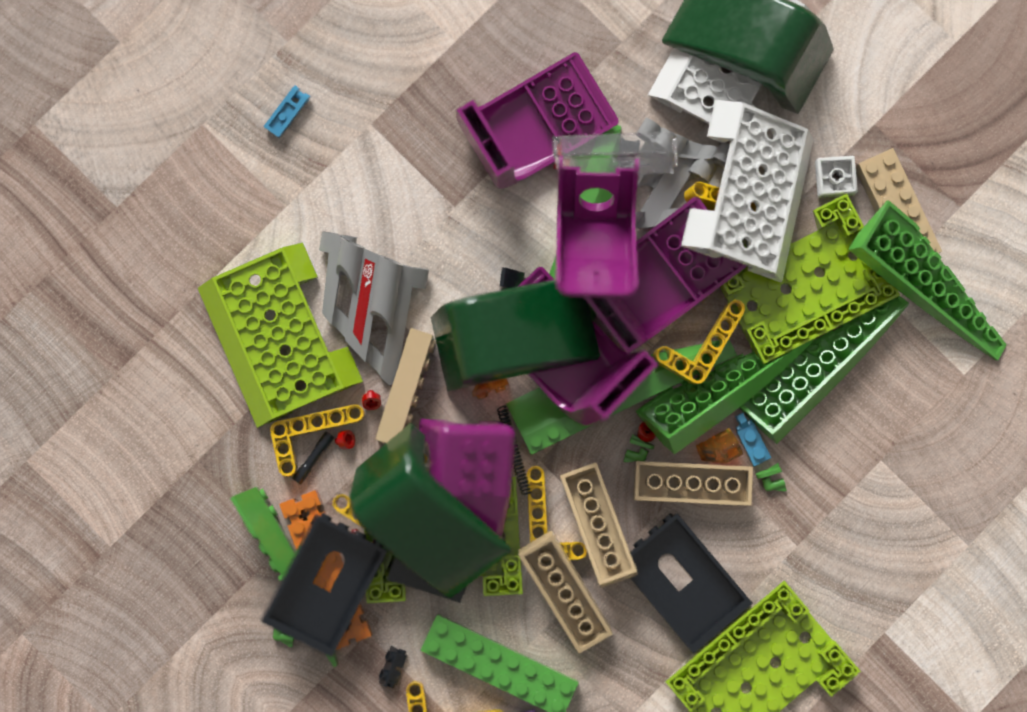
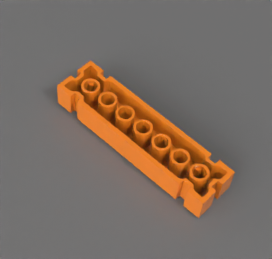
(332, 564)

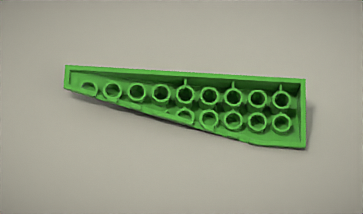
(907, 261)
(818, 370)
(692, 409)
(264, 525)

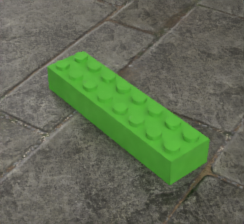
(499, 665)

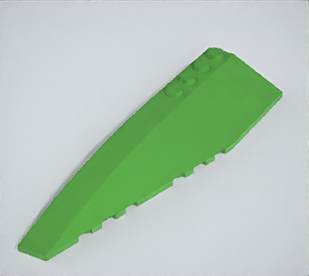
(545, 424)

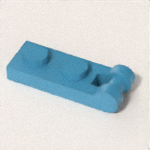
(286, 112)

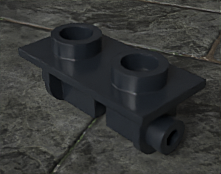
(388, 675)

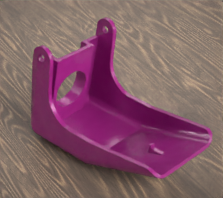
(596, 239)
(474, 465)

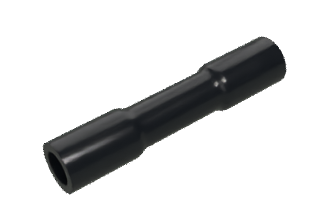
(306, 467)

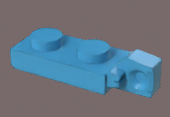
(751, 440)

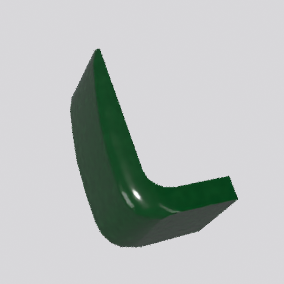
(760, 39)
(512, 334)
(421, 519)

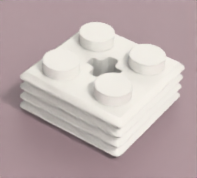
(843, 167)

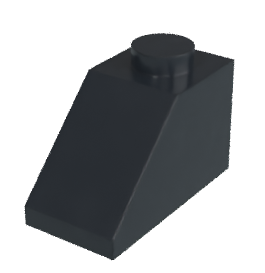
(510, 278)

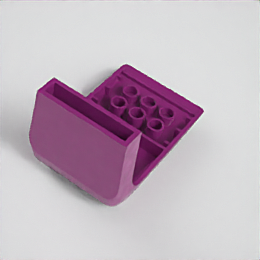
(518, 127)
(668, 282)
(592, 388)

